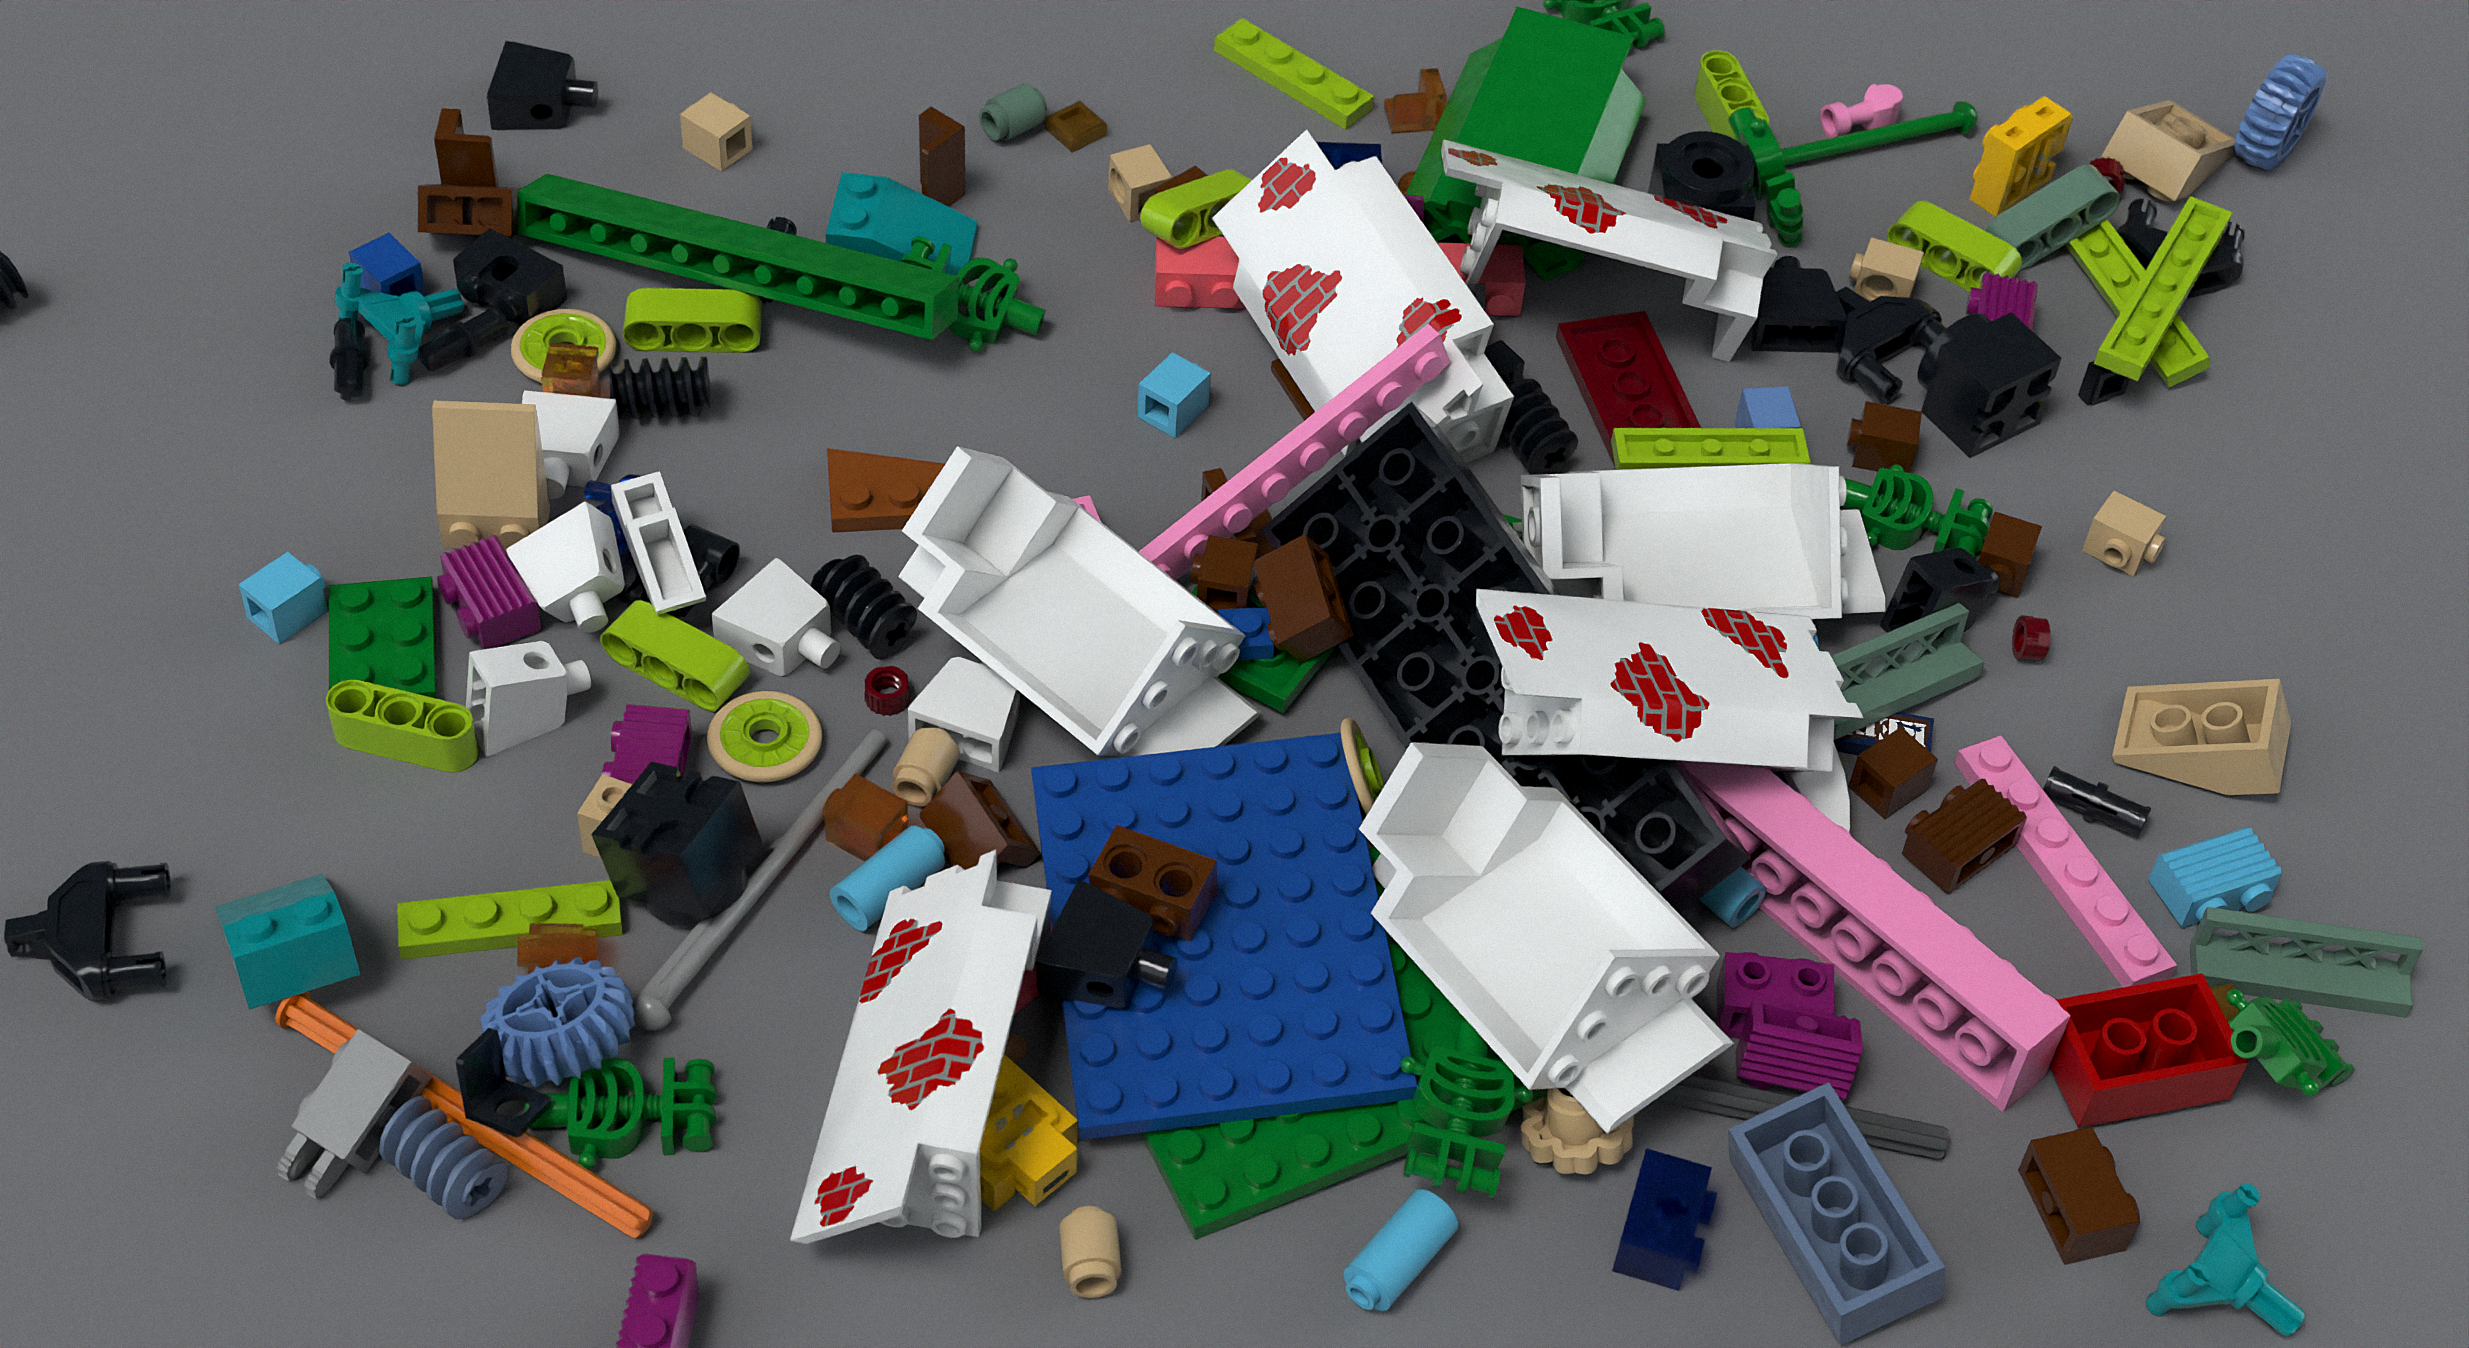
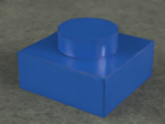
(1253, 624)

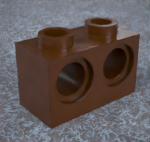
(467, 209)
(1155, 875)

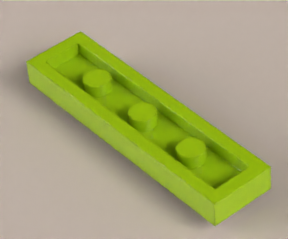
(1294, 73)
(1706, 447)
(497, 918)

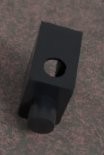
(536, 89)
(1798, 310)
(1938, 582)
(1101, 951)

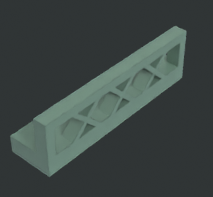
(1903, 680)
(2300, 968)

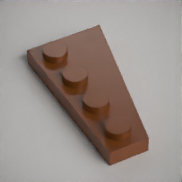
(875, 489)

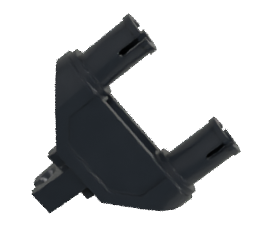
(2144, 241)
(1879, 332)
(80, 929)

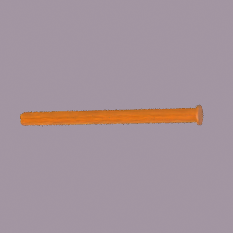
(524, 1151)

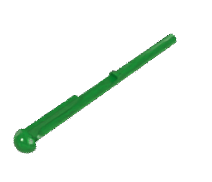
(1963, 118)

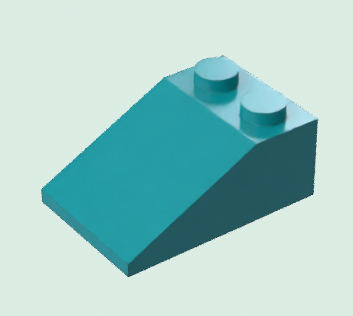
(885, 216)
(287, 940)

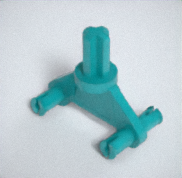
(397, 318)
(2227, 1268)

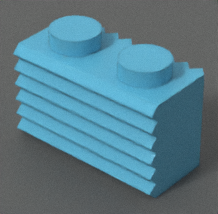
(2215, 873)

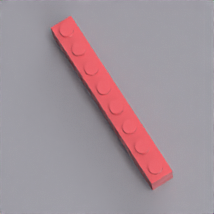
(1206, 275)

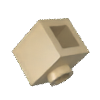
(716, 131)
(2125, 534)

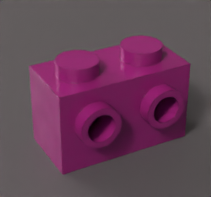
(1772, 978)

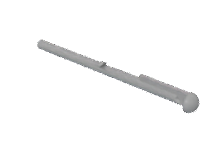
(677, 972)

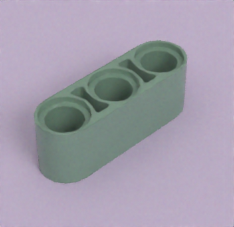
(2056, 213)

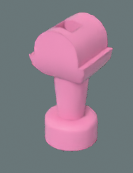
(1878, 109)

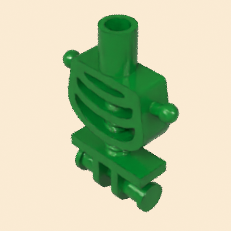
(1612, 16)
(1770, 176)
(989, 274)
(1955, 529)
(2286, 1043)
(1463, 1100)
(679, 1106)

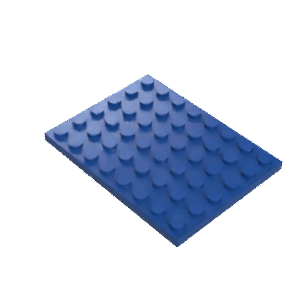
(1288, 976)

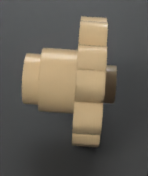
(1566, 1134)

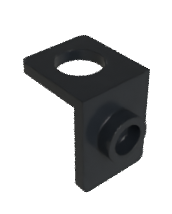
(486, 1088)

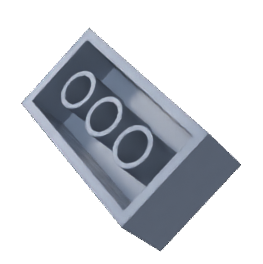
(1836, 1213)

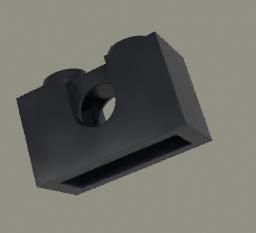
(518, 292)

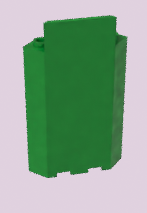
(1540, 96)

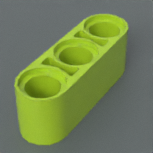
(1724, 89)
(1186, 211)
(1953, 246)
(692, 320)
(675, 656)
(402, 726)

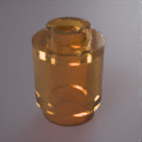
(555, 941)

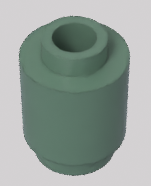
(1013, 112)

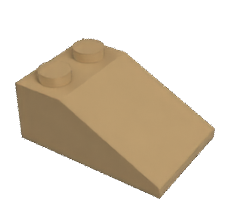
(2168, 149)
(488, 472)
(2207, 734)

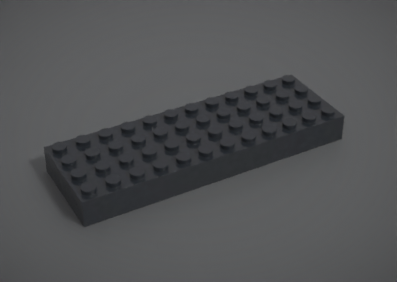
(1409, 551)

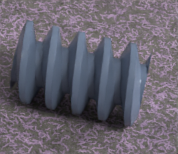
(441, 1159)

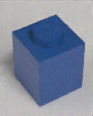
(388, 267)

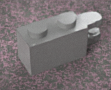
(349, 1112)

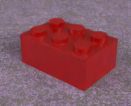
(2145, 1051)

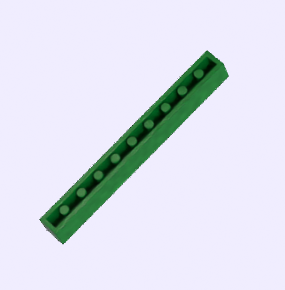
(739, 256)

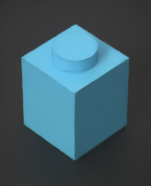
(1173, 395)
(284, 597)

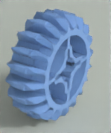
(2280, 111)
(560, 1020)

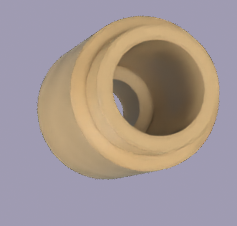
(925, 765)
(1090, 1251)

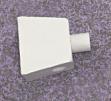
(574, 436)
(572, 566)
(777, 622)
(519, 693)
(972, 707)

